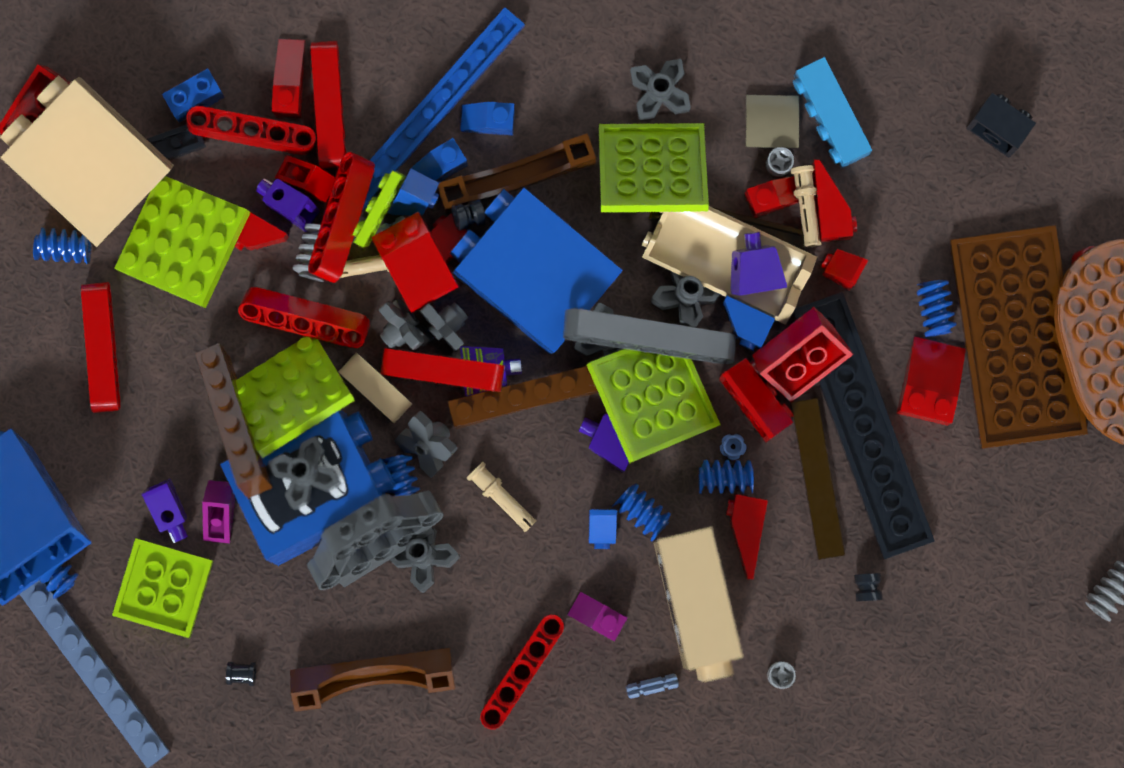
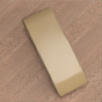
(375, 387)

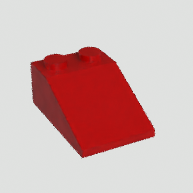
(26, 101)
(415, 261)
(932, 381)

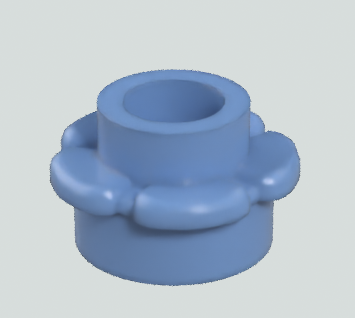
(735, 439)

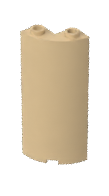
(703, 248)

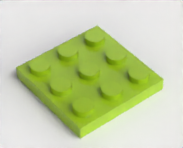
(378, 208)
(162, 588)

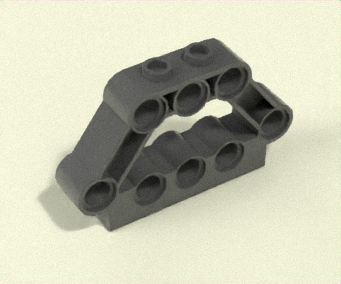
(372, 537)

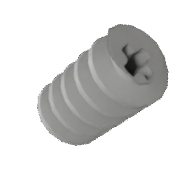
(310, 238)
(1109, 593)

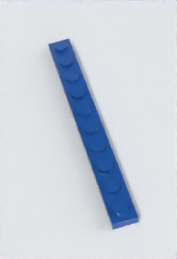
(443, 97)

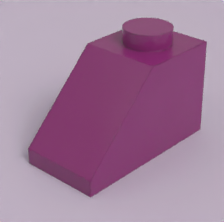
(218, 511)
(597, 616)

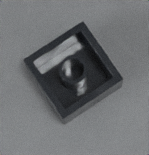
(1001, 124)

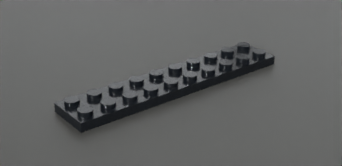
(870, 440)

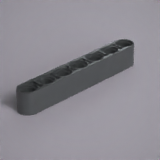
(649, 336)

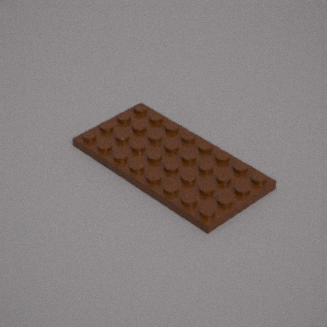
(1010, 337)

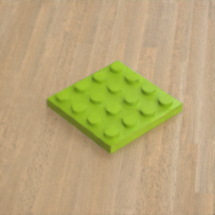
(653, 168)
(182, 241)
(291, 394)
(652, 400)

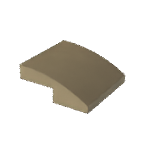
(772, 121)

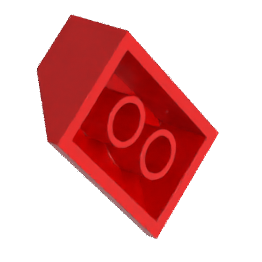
(802, 355)
(756, 399)

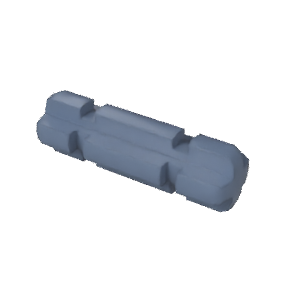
(652, 686)

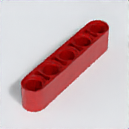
(328, 103)
(241, 121)
(341, 217)
(304, 317)
(100, 347)
(442, 370)
(517, 684)

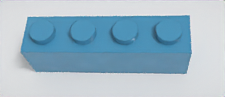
(832, 113)

